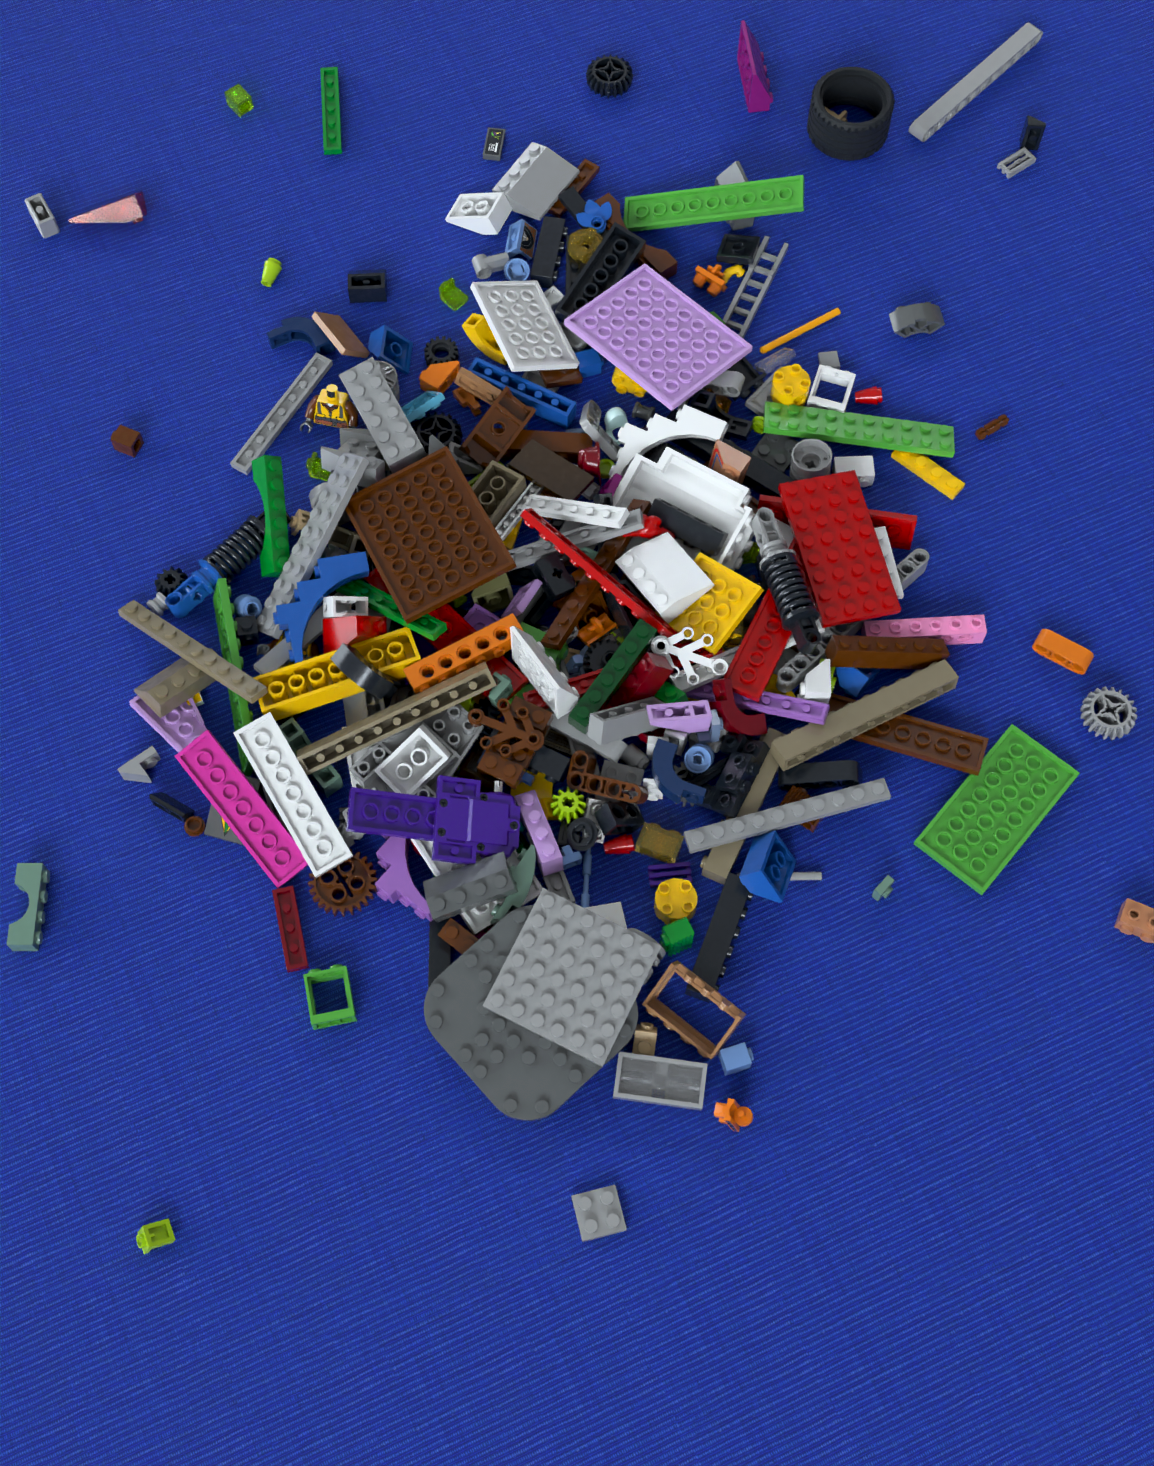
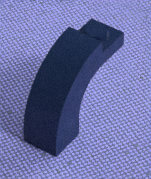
(301, 330)
(666, 778)

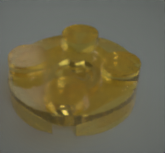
(580, 237)

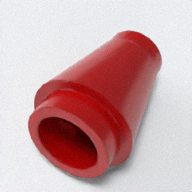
(869, 396)
(620, 845)

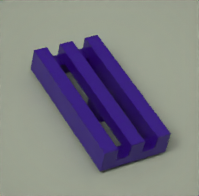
(664, 867)

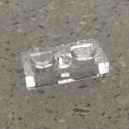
(778, 358)

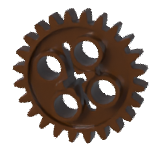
(325, 892)

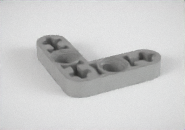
(590, 421)

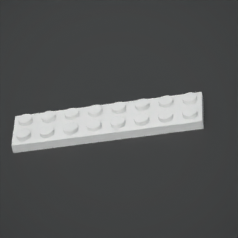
(293, 794)

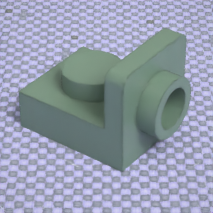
(502, 690)

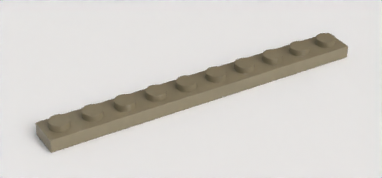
(193, 651)

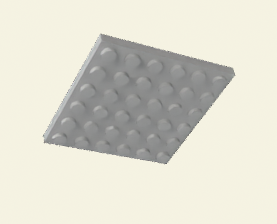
(572, 977)

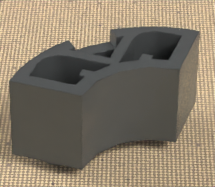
(916, 319)

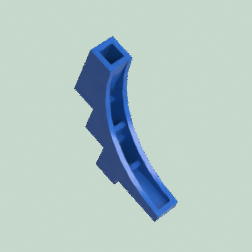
(332, 574)

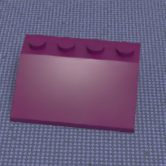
(753, 72)

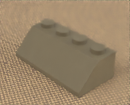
(173, 686)

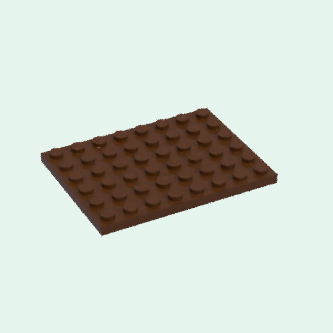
(428, 535)

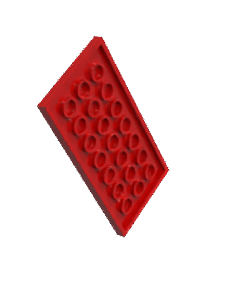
(839, 548)

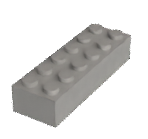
(382, 415)

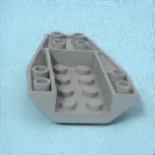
(449, 727)

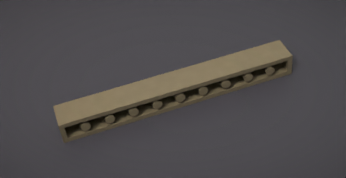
(864, 714)
(395, 718)

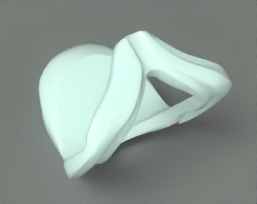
(614, 419)

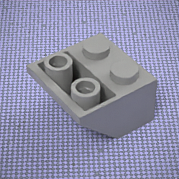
(361, 706)

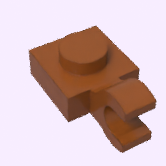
(467, 399)

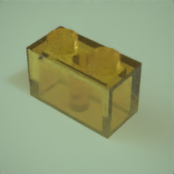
(659, 843)

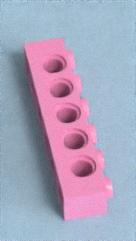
(953, 629)

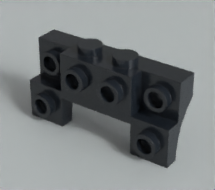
(737, 776)

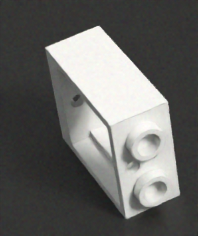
(834, 376)

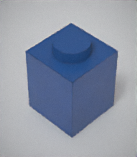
(590, 362)

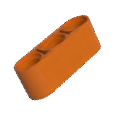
(1063, 651)

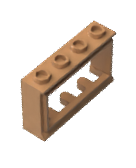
(674, 1022)

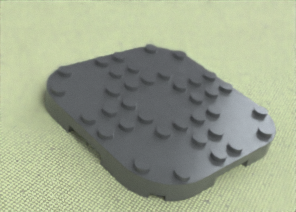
(508, 1063)

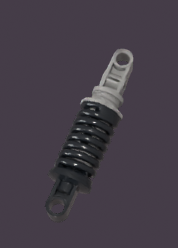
(786, 582)

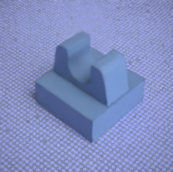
(569, 858)

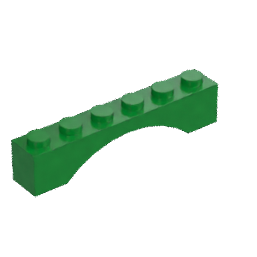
(269, 480)

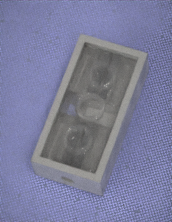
(660, 1081)

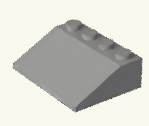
(536, 181)

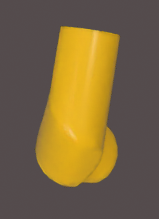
(730, 271)

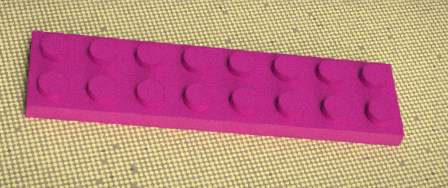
(242, 808)

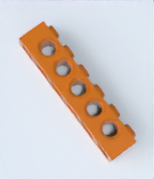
(453, 655)

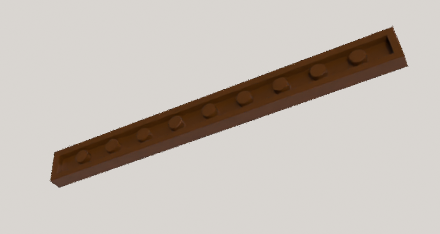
(587, 588)

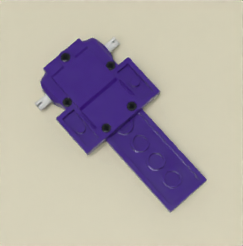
(457, 821)

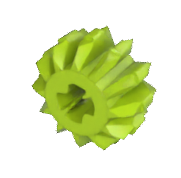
(564, 811)

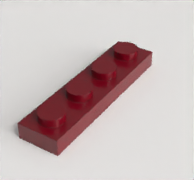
(290, 929)

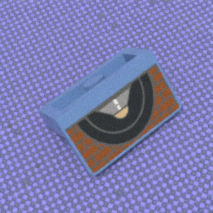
(521, 239)

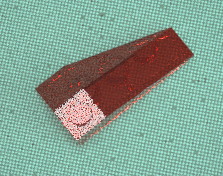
(121, 211)

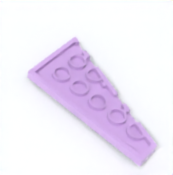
(177, 727)

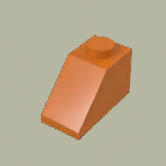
(439, 376)

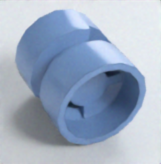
(516, 270)
(699, 757)

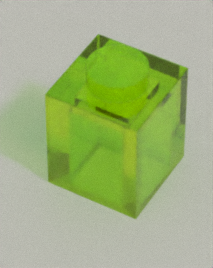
(238, 100)

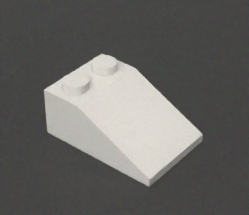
(480, 212)
(413, 761)

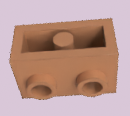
(1136, 920)

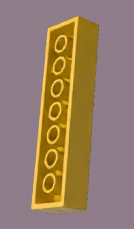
(322, 682)

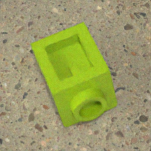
(155, 1235)

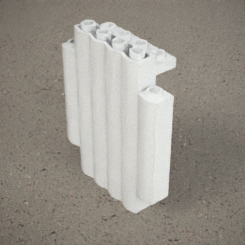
(697, 492)

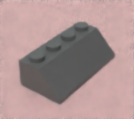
(469, 887)

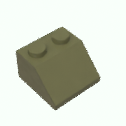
(494, 594)

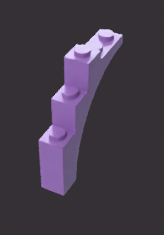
(396, 881)

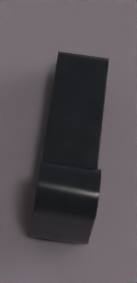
(821, 775)

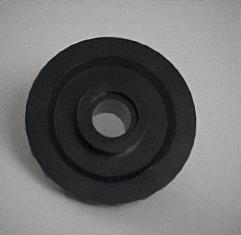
(598, 653)

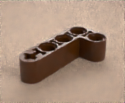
(607, 784)

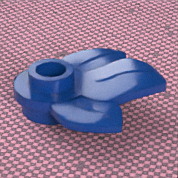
(595, 214)

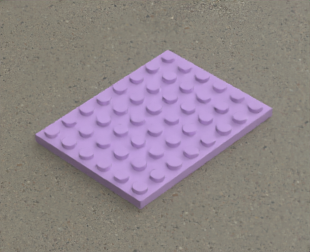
(658, 336)

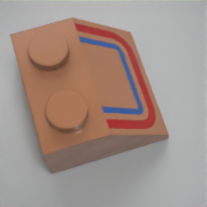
(729, 462)

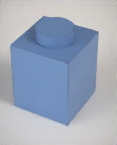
(735, 1058)

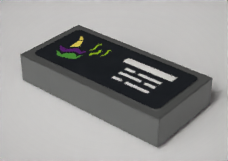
(494, 144)

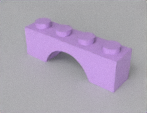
(541, 835)

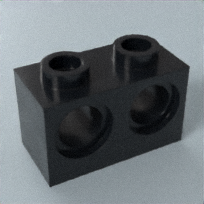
(619, 818)

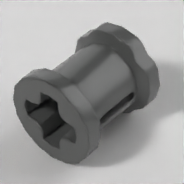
(643, 411)

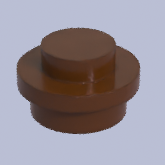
(194, 826)

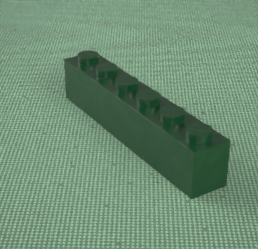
(613, 675)

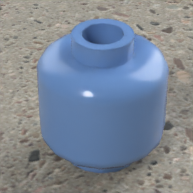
(247, 605)

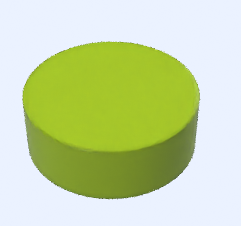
(605, 466)

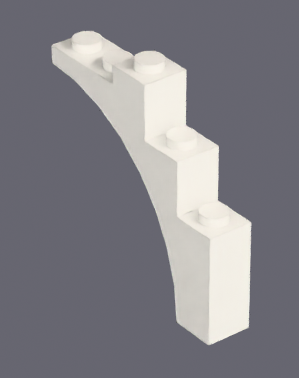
(689, 424)

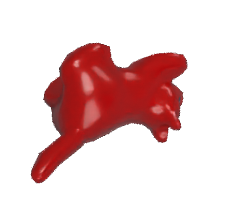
(651, 528)

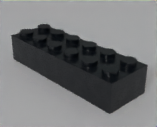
(606, 267)

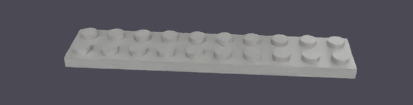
(313, 537)

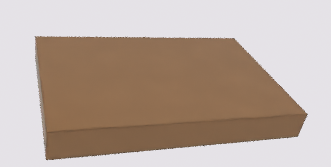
(340, 335)

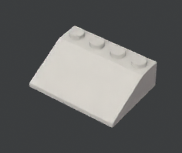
(665, 575)
(543, 673)

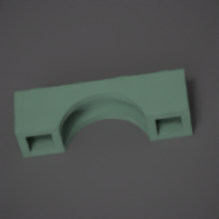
(326, 778)
(26, 932)

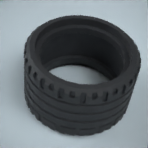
(856, 88)

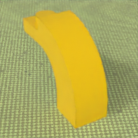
(483, 338)

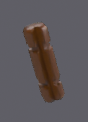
(992, 427)

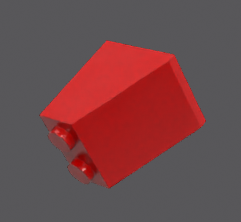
(351, 630)

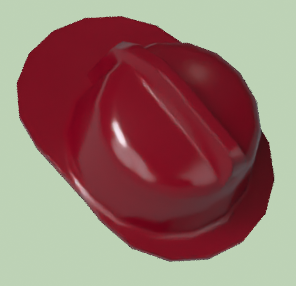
(590, 461)

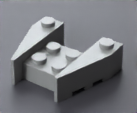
(358, 443)

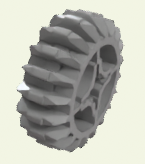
(1107, 720)

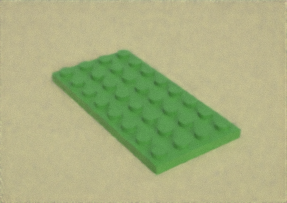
(996, 809)

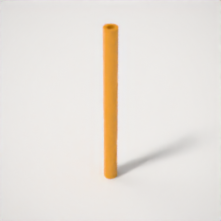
(800, 330)

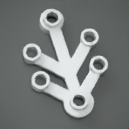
(686, 654)

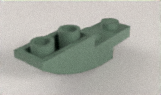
(523, 877)

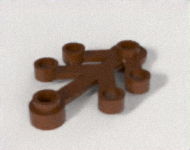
(508, 730)

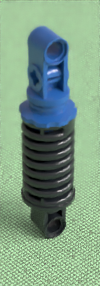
(221, 563)

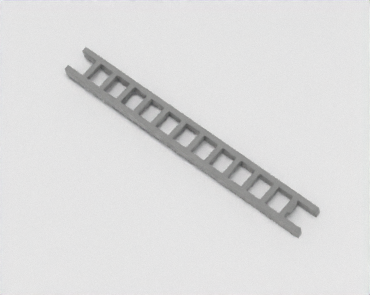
(748, 281)

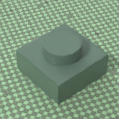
(883, 889)

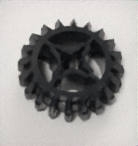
(599, 79)
(447, 429)

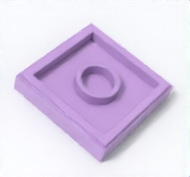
(522, 598)

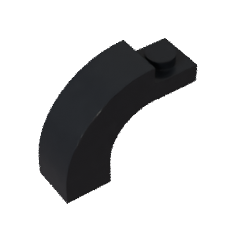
(706, 402)
(363, 673)

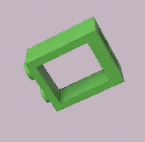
(335, 1017)

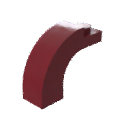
(732, 717)

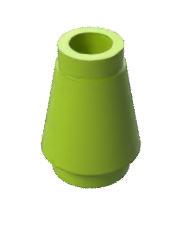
(271, 270)

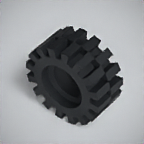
(440, 345)

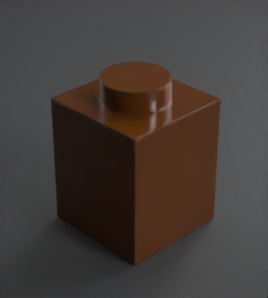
(127, 440)

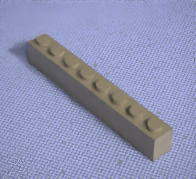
(723, 857)

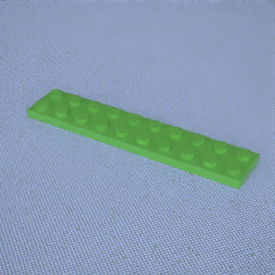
(715, 203)
(859, 429)
(229, 647)

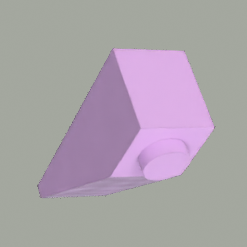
(681, 716)

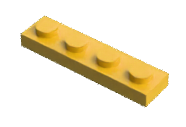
(930, 472)

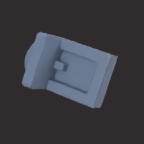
(713, 733)

